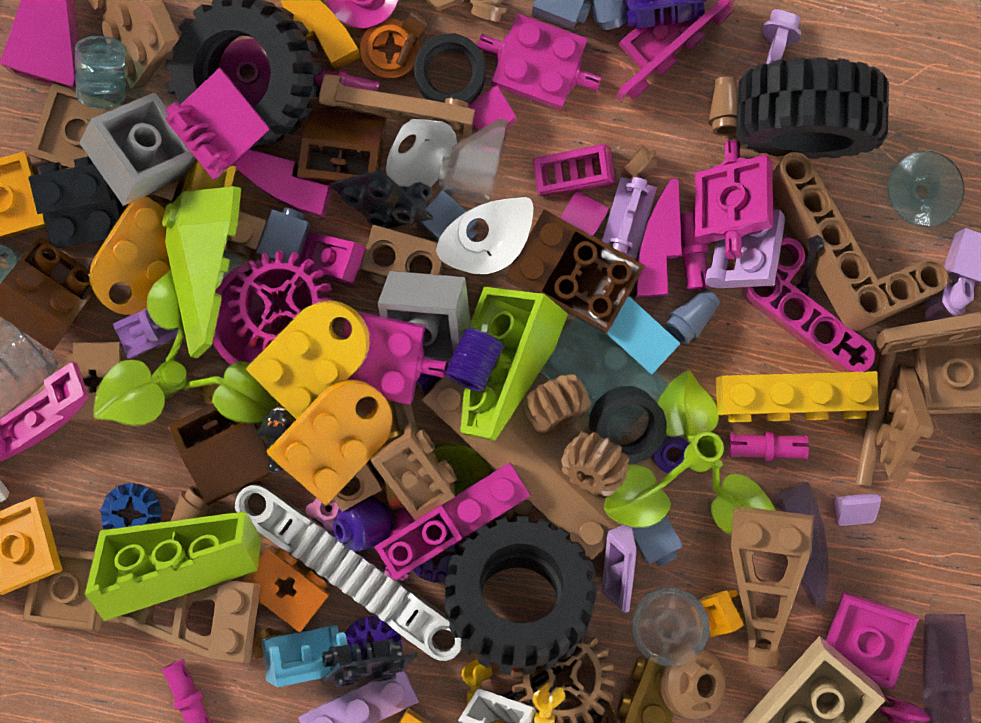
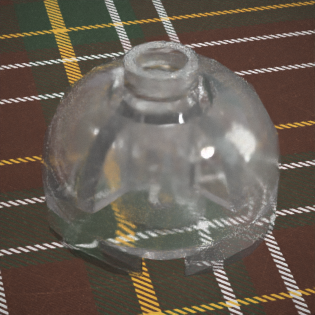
(670, 626)

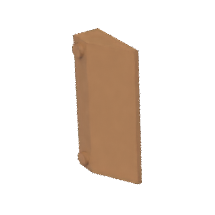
(539, 464)

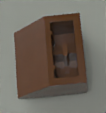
(340, 145)
(45, 293)
(219, 452)

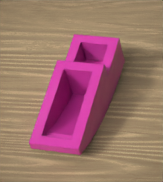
(279, 180)
(660, 243)

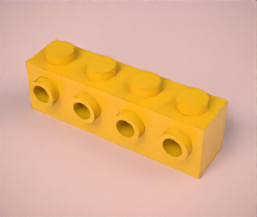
(797, 393)

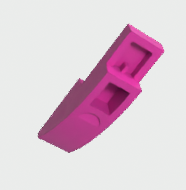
(452, 521)

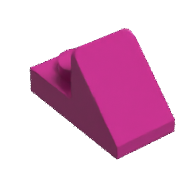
(334, 256)

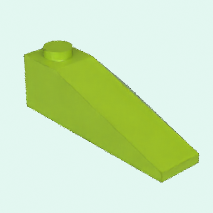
(195, 245)
(529, 331)

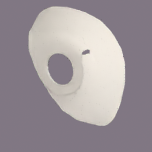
(424, 158)
(508, 226)

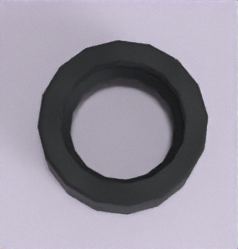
(450, 42)
(620, 397)

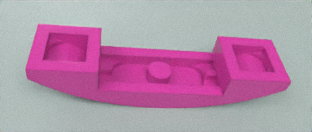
(44, 412)

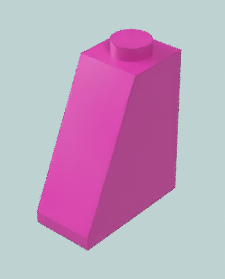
(43, 42)

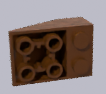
(575, 271)

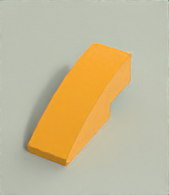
(326, 29)

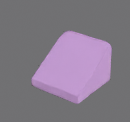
(857, 509)

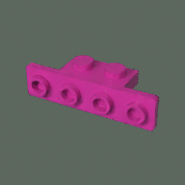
(656, 46)

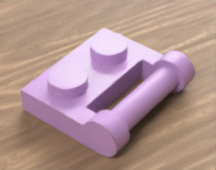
(758, 259)

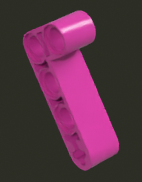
(811, 315)

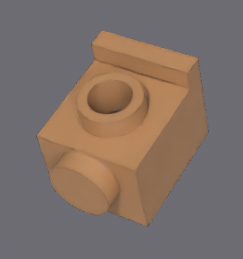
(247, 236)

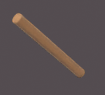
(875, 419)

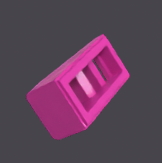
(572, 157)

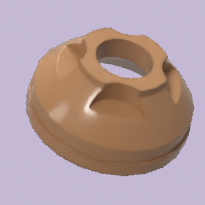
(680, 690)

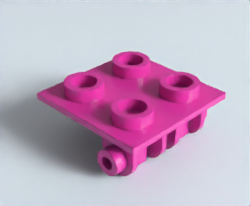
(216, 123)

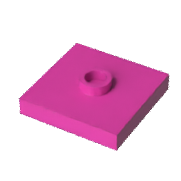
(872, 637)

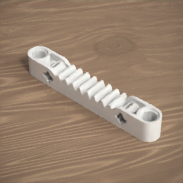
(349, 571)

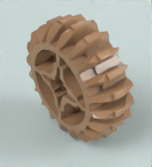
(589, 700)

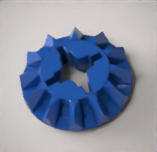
(120, 497)

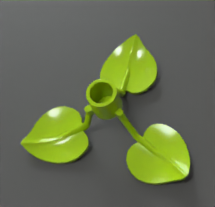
(137, 398)
(695, 415)

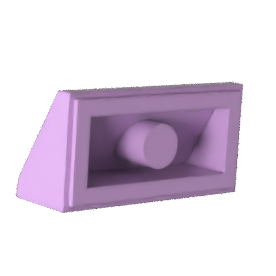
(619, 566)

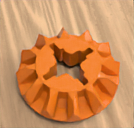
(378, 37)

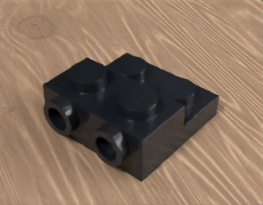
(75, 203)

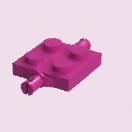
(539, 62)
(733, 199)
(394, 357)

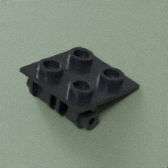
(383, 200)
(380, 661)

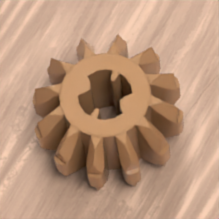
(556, 403)
(595, 464)

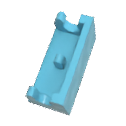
(642, 336)
(298, 655)

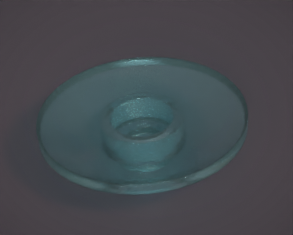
(940, 178)

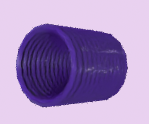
(474, 359)

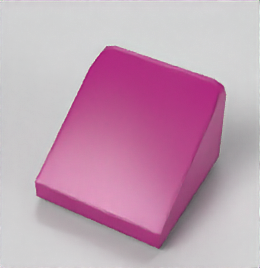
(490, 108)
(584, 213)

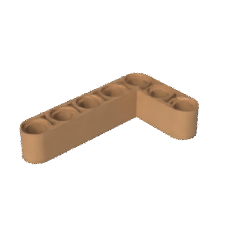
(813, 212)

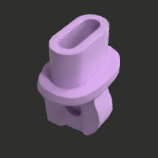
(781, 32)
(951, 301)

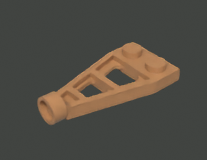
(397, 107)
(773, 533)
(231, 627)

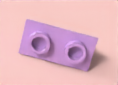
(629, 215)

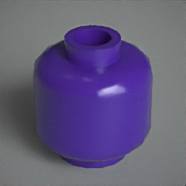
(363, 524)

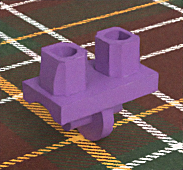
(142, 334)

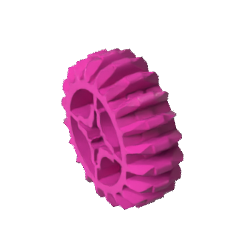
(291, 288)

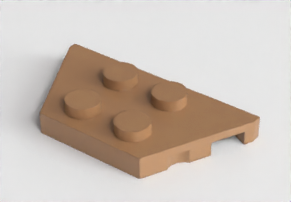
(904, 425)

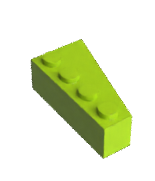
(168, 560)

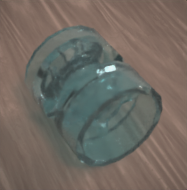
(100, 72)

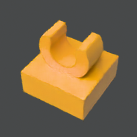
(722, 612)

